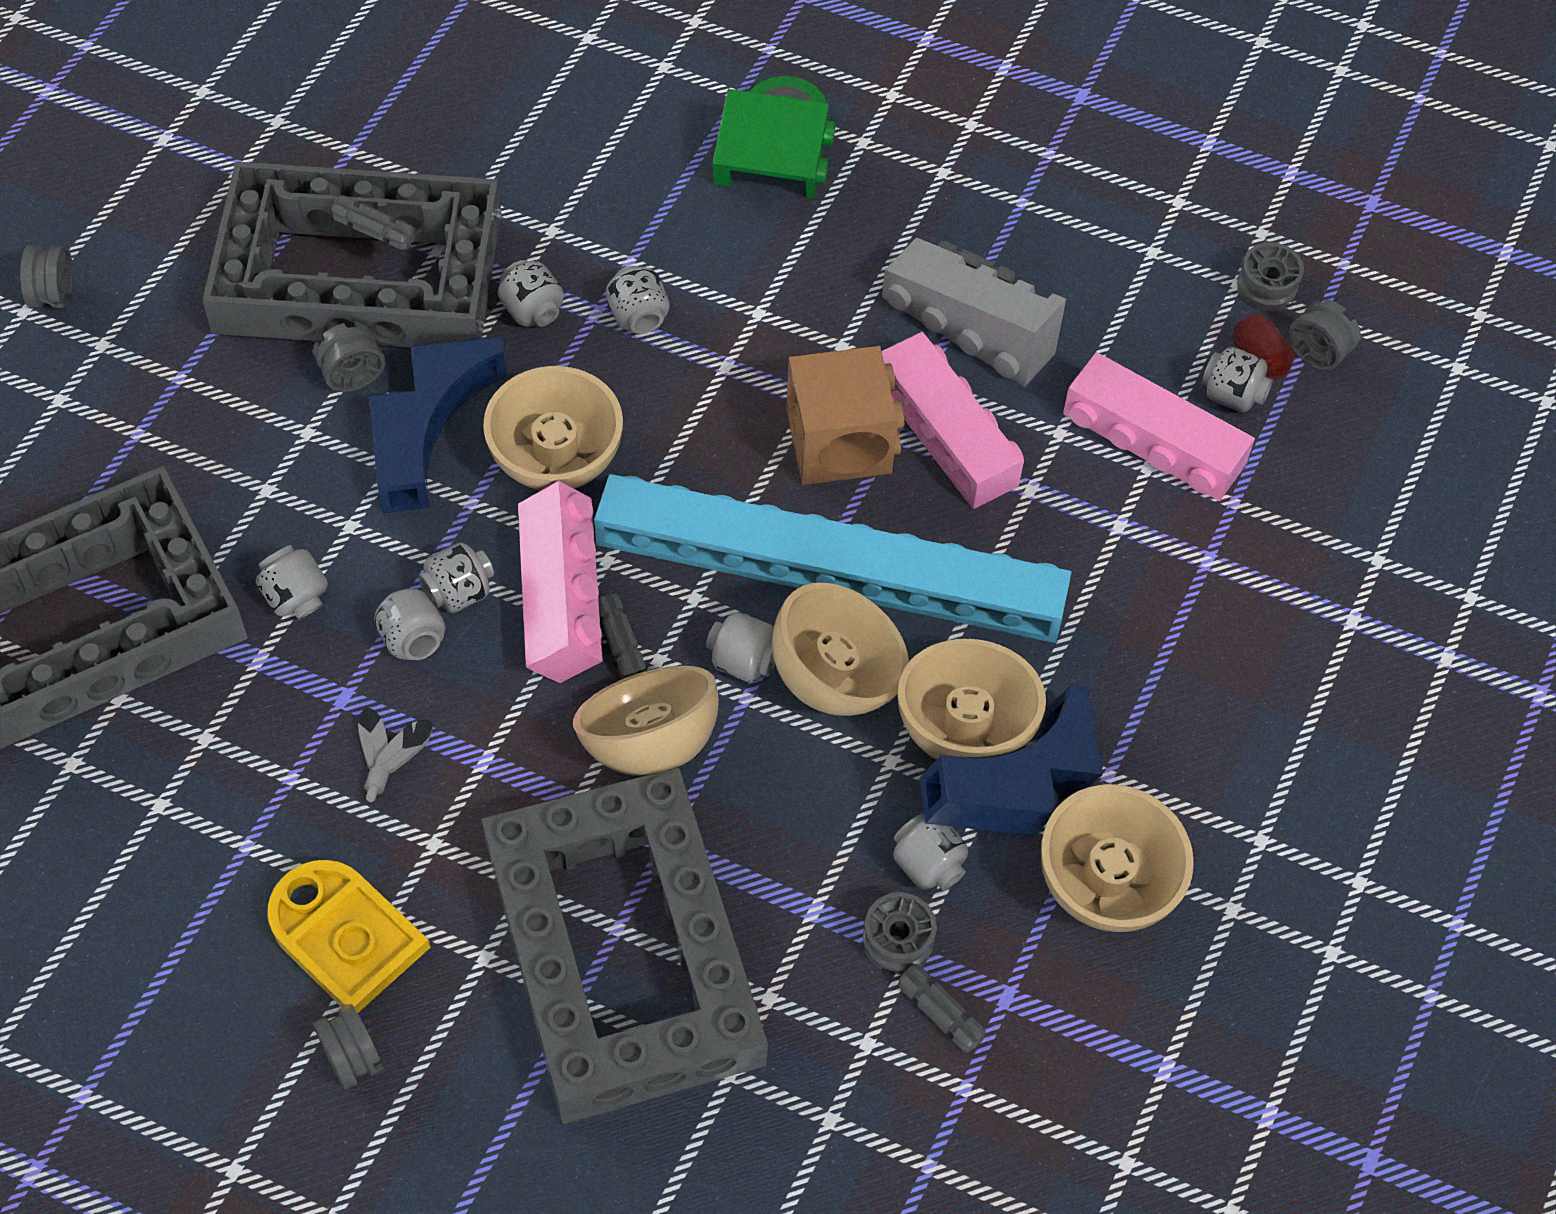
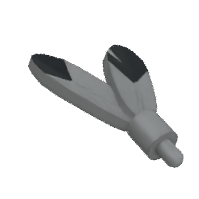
(387, 757)

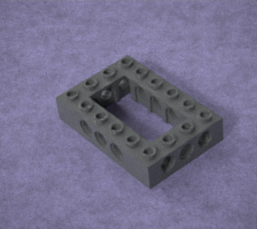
(272, 199)
(135, 650)
(653, 1059)

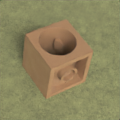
(843, 414)

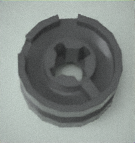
(46, 276)
(1270, 276)
(1324, 335)
(349, 357)
(900, 913)
(348, 1046)

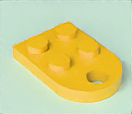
(347, 935)

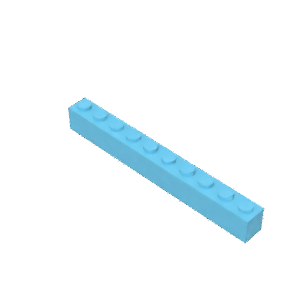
(808, 549)

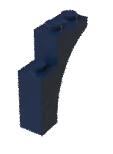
(410, 422)
(1018, 788)

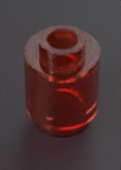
(1263, 339)

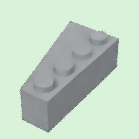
(975, 309)

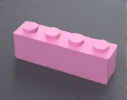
(952, 422)
(1158, 426)
(559, 582)

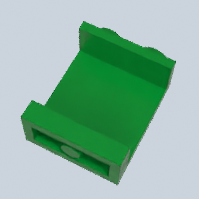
(773, 139)

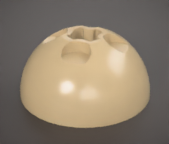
(553, 427)
(837, 650)
(970, 699)
(649, 720)
(1128, 839)

